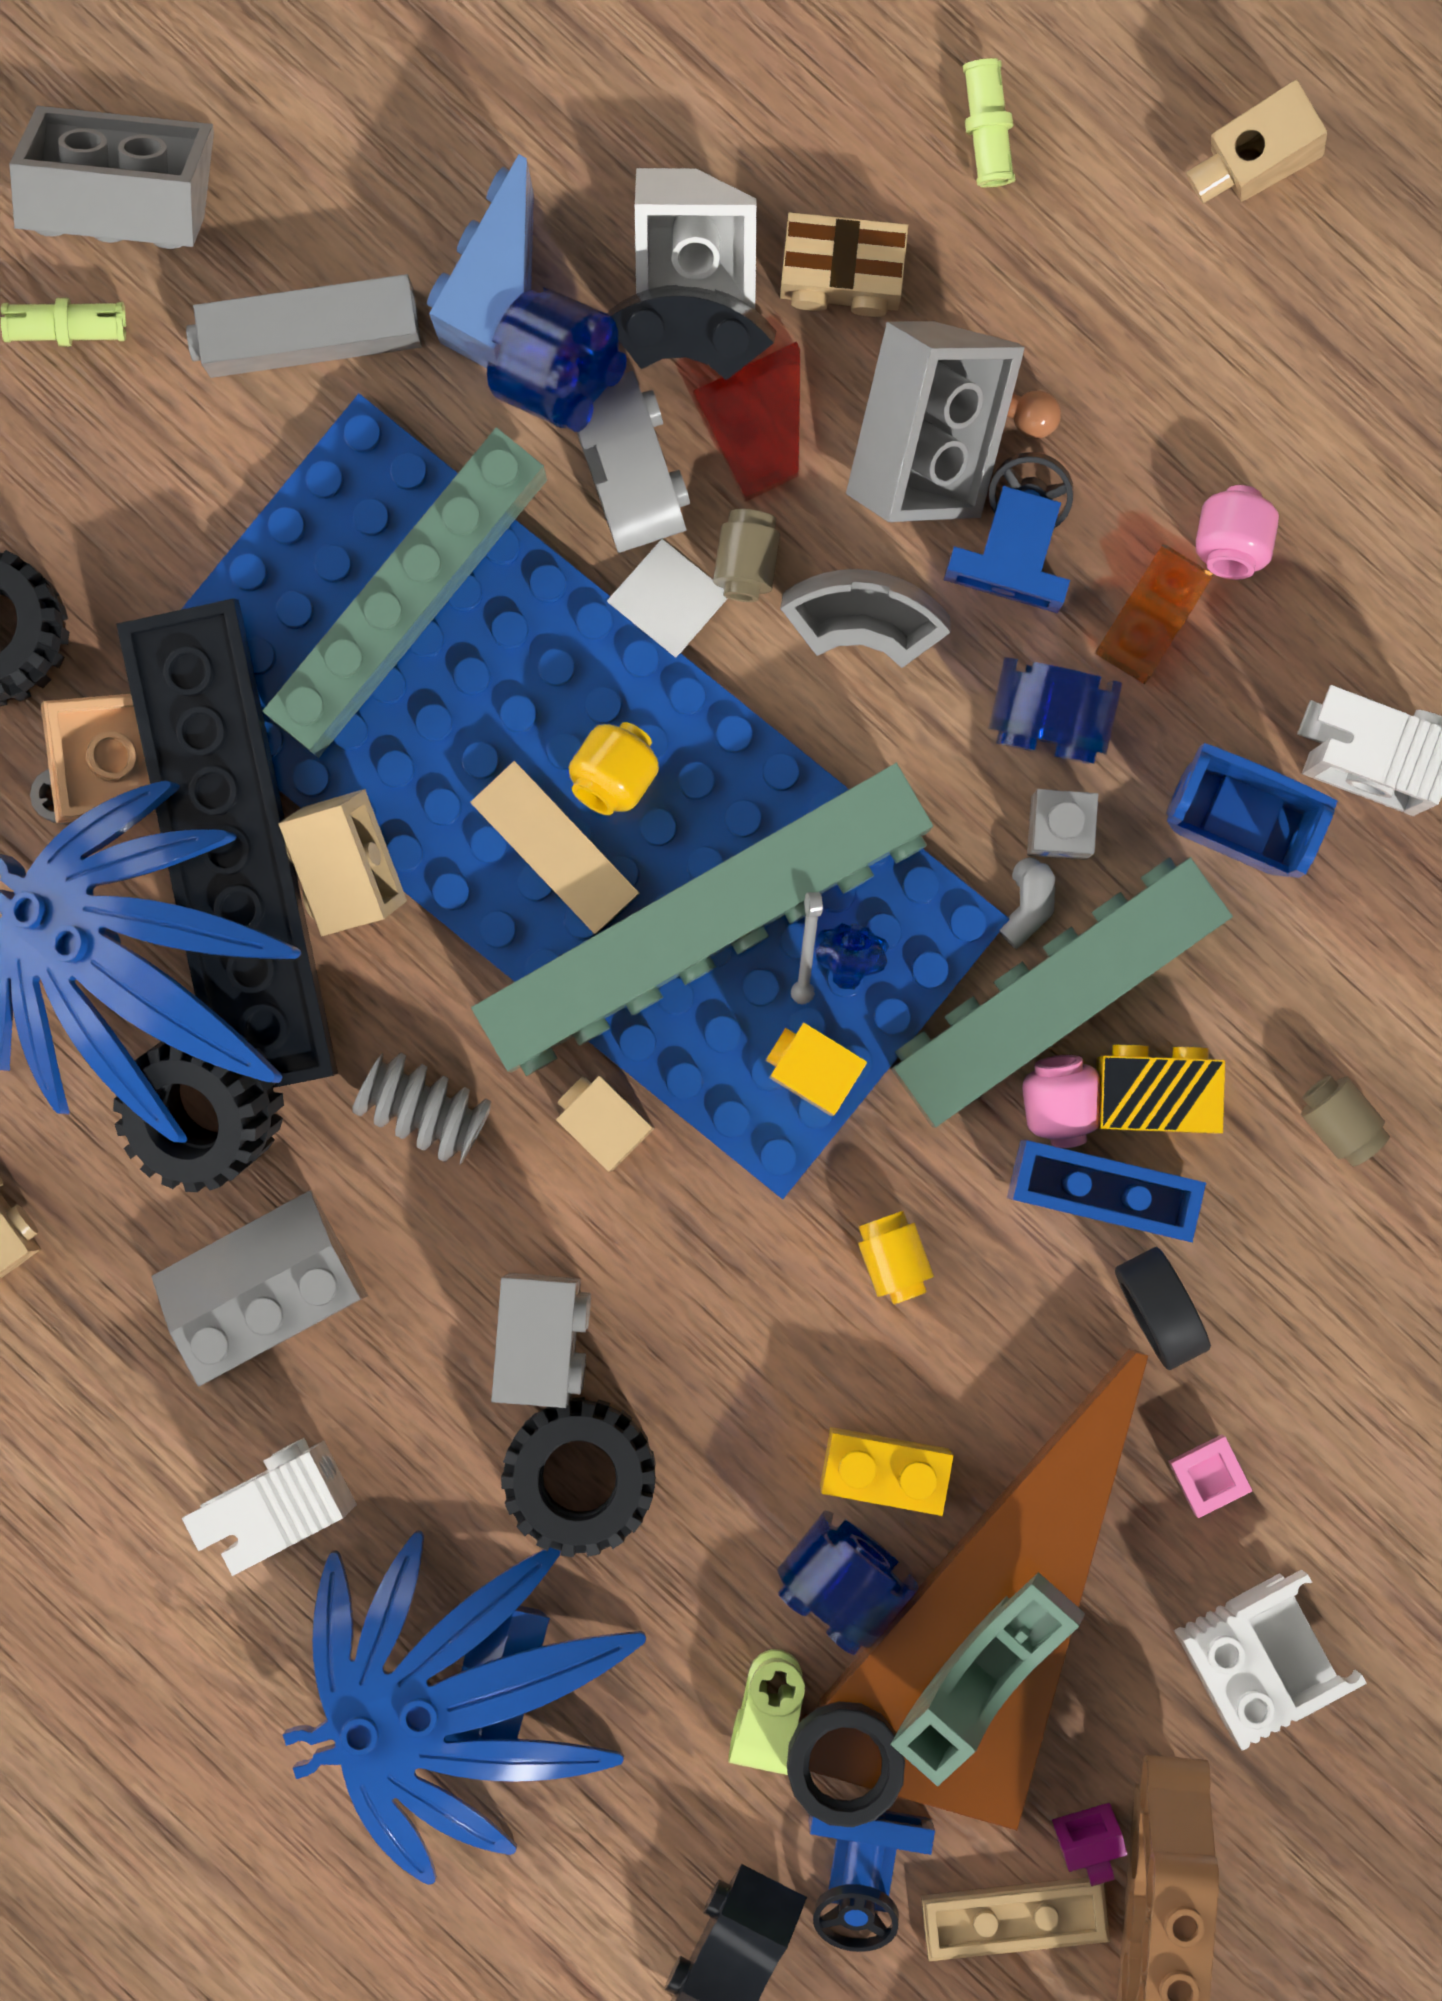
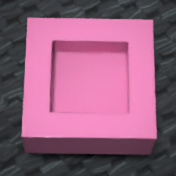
(1210, 1476)

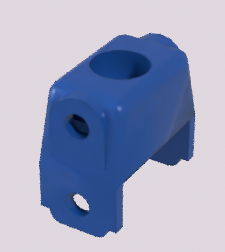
(1250, 812)

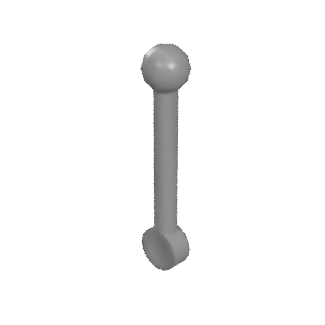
(803, 991)

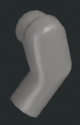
(1036, 901)

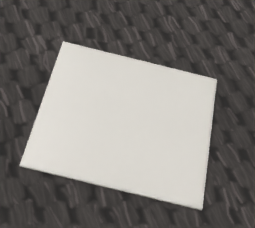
(668, 598)

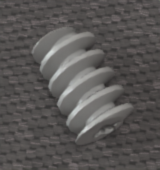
(421, 1107)

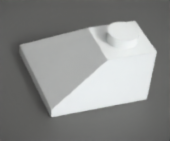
(694, 233)

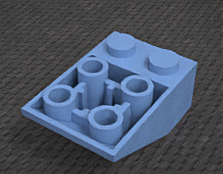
(491, 270)

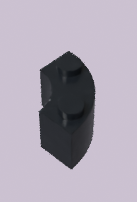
(692, 325)
(741, 1942)

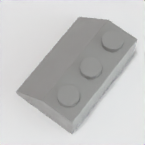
(111, 177)
(933, 422)
(256, 1288)

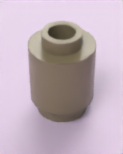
(747, 555)
(1344, 1120)

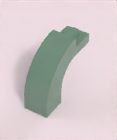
(982, 1675)

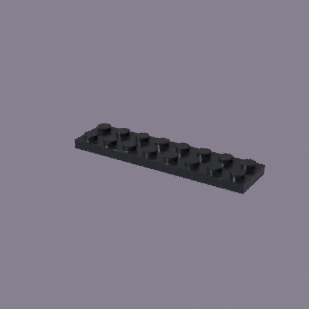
(209, 735)

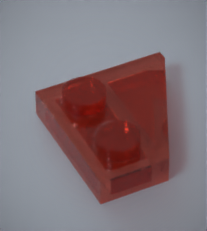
(757, 420)

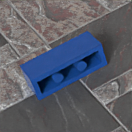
(1106, 1190)

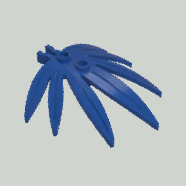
(65, 933)
(399, 1722)

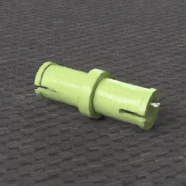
(989, 122)
(63, 322)

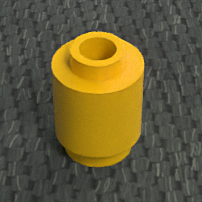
(895, 1257)

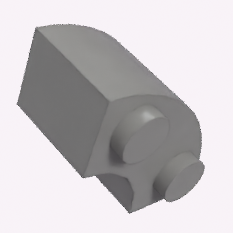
(629, 467)
(867, 611)

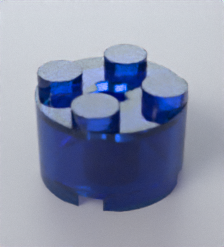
(555, 358)
(1054, 708)
(845, 1583)

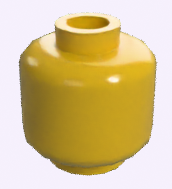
(613, 768)

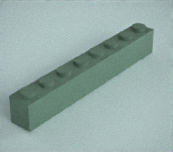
(703, 919)

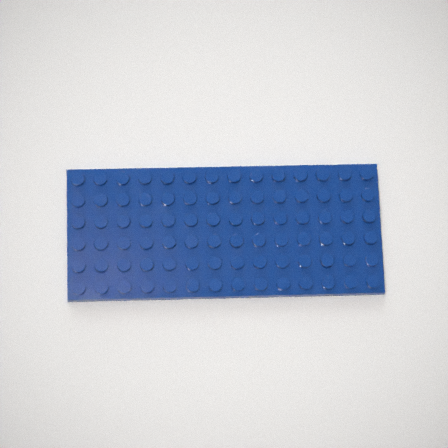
(523, 675)

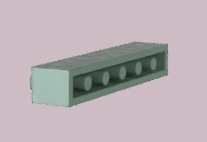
(407, 592)
(1061, 991)

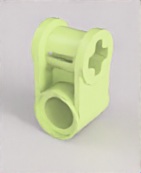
(768, 1719)

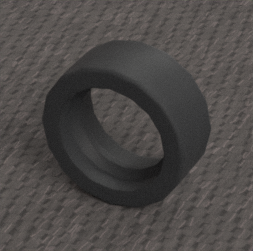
(1163, 1308)
(831, 1810)

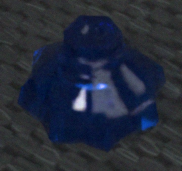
(851, 953)

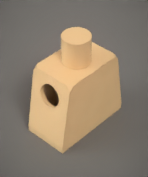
(1279, 129)

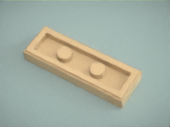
(555, 848)
(1014, 1919)

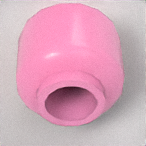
(1237, 532)
(1062, 1100)

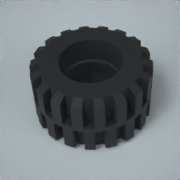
(37, 630)
(208, 1158)
(569, 1529)

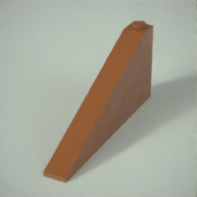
(1037, 1524)

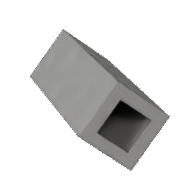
(305, 326)

